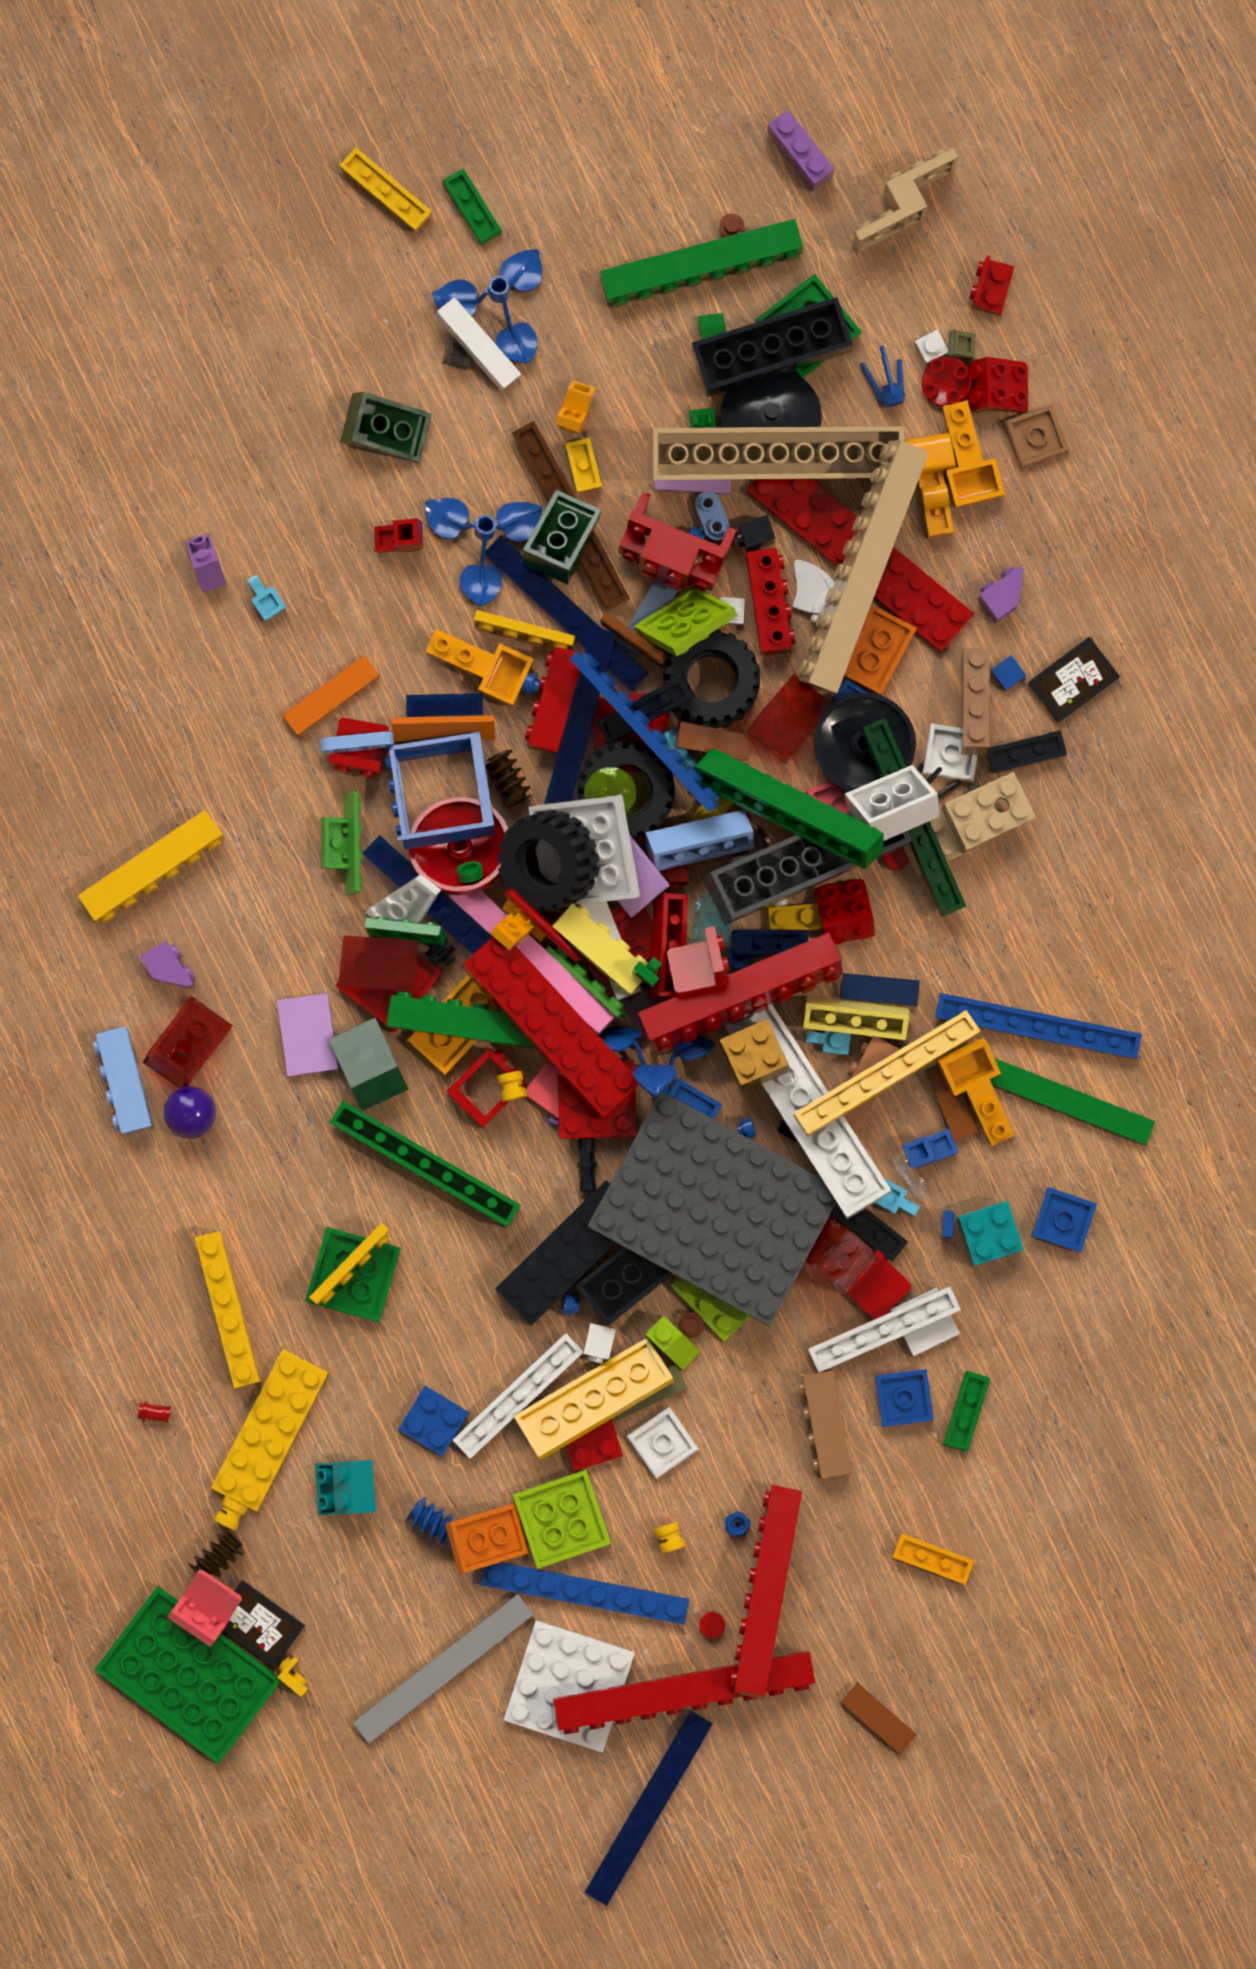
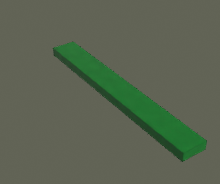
(1073, 1103)

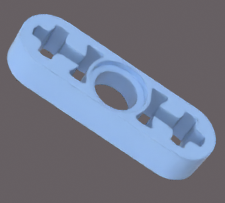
(356, 742)

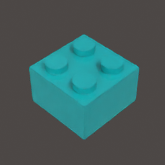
(990, 1233)

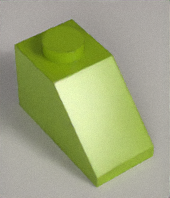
(672, 1343)

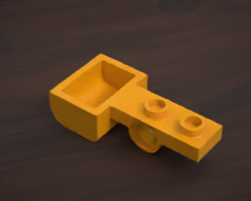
(973, 478)
(932, 484)
(500, 673)
(517, 925)
(971, 1071)

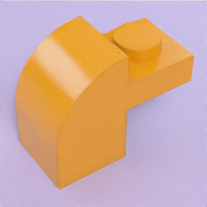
(575, 407)

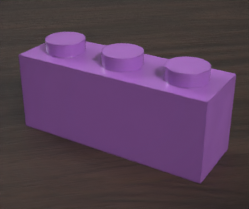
(800, 150)

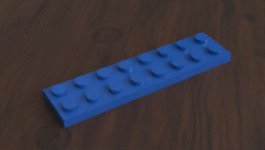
(653, 738)

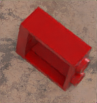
(454, 1092)

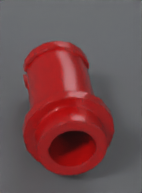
(153, 1412)

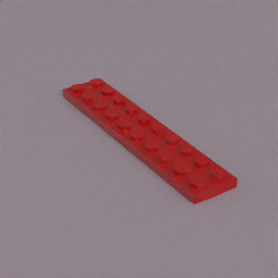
(828, 527)

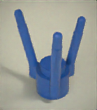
(891, 393)

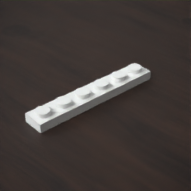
(884, 1329)
(518, 1395)

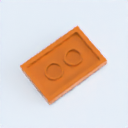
(878, 650)
(486, 1538)

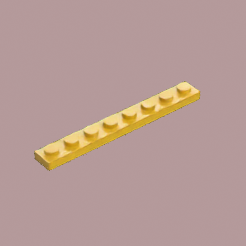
(886, 1073)

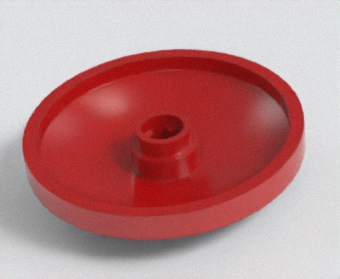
(440, 861)

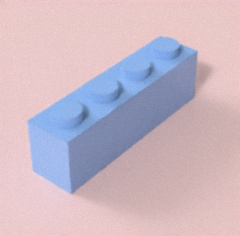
(699, 840)
(124, 1081)

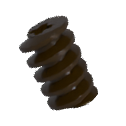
(507, 778)
(219, 1555)

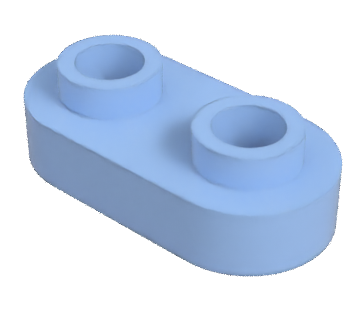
(711, 516)

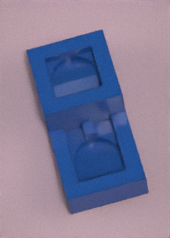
(930, 1149)

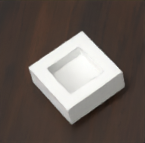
(931, 347)
(738, 604)

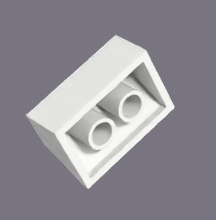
(895, 802)

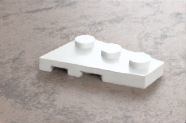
(407, 902)

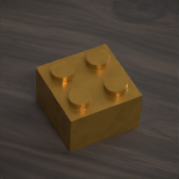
(754, 1055)

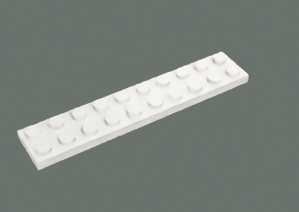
(834, 1148)

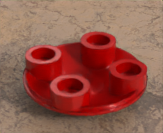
(946, 381)

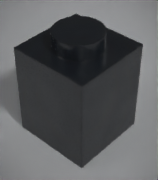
(755, 534)

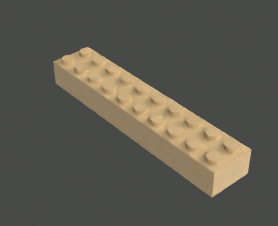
(767, 452)
(863, 565)

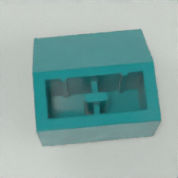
(345, 1487)

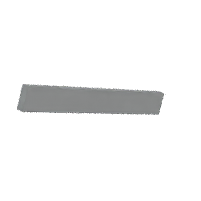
(443, 1668)

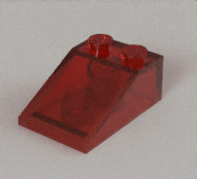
(789, 718)
(379, 964)
(187, 1043)
(840, 1256)

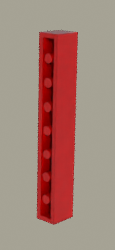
(767, 1592)

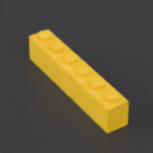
(151, 866)
(228, 1309)

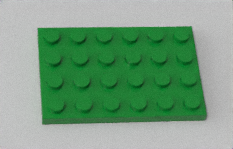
(183, 1682)

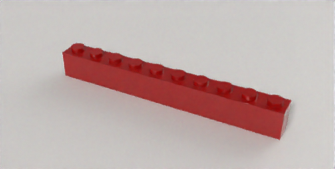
(673, 1693)

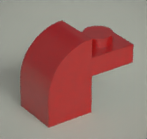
(401, 536)

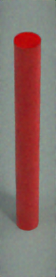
(538, 920)

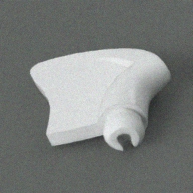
(811, 588)

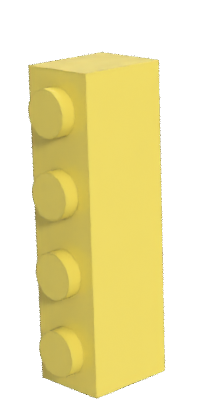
(600, 948)
(856, 1018)

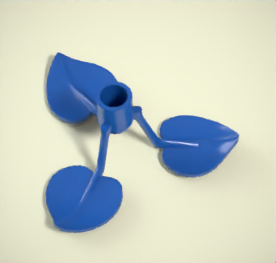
(523, 273)
(517, 520)
(655, 1077)

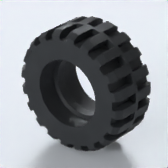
(746, 674)
(659, 776)
(575, 853)

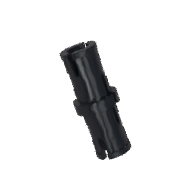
(587, 1165)

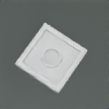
(945, 752)
(930, 1334)
(662, 1442)

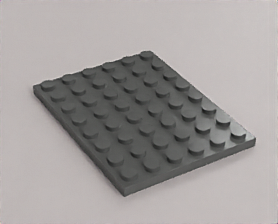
(714, 1209)

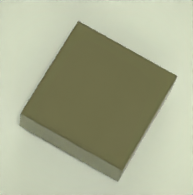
(961, 345)

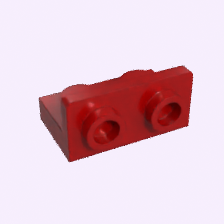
(992, 286)

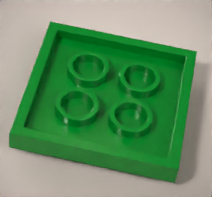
(807, 294)
(369, 1286)

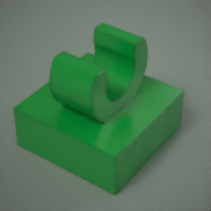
(702, 418)
(646, 973)

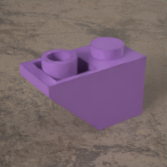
(205, 562)
(1003, 596)
(166, 968)

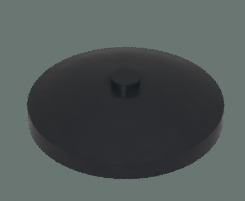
(772, 402)
(840, 743)

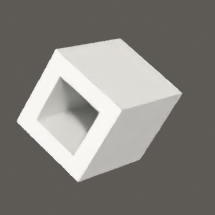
(599, 1343)

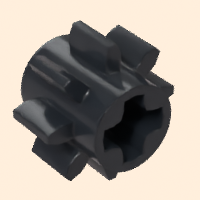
(441, 954)

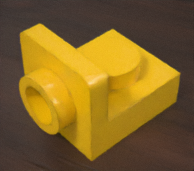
(294, 1681)

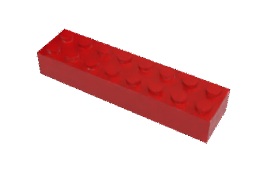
(746, 991)
(551, 1026)

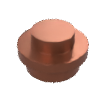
(731, 225)
(691, 1324)

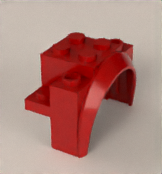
(672, 553)

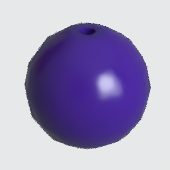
(189, 1112)

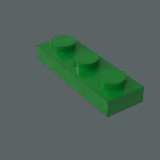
(405, 929)

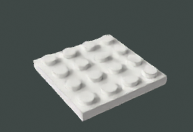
(609, 828)
(564, 1665)

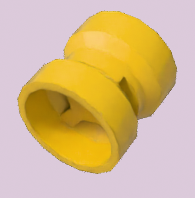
(511, 1084)
(230, 1513)
(669, 1537)

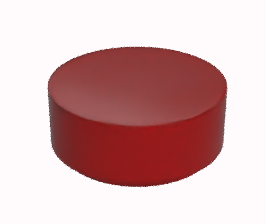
(896, 860)
(712, 1624)

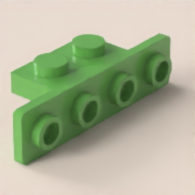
(341, 843)
(594, 987)

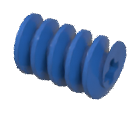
(430, 1521)

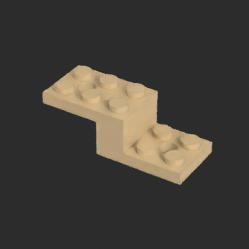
(904, 199)
(973, 820)

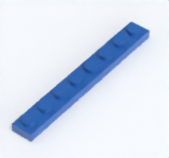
(1041, 1026)
(586, 1592)

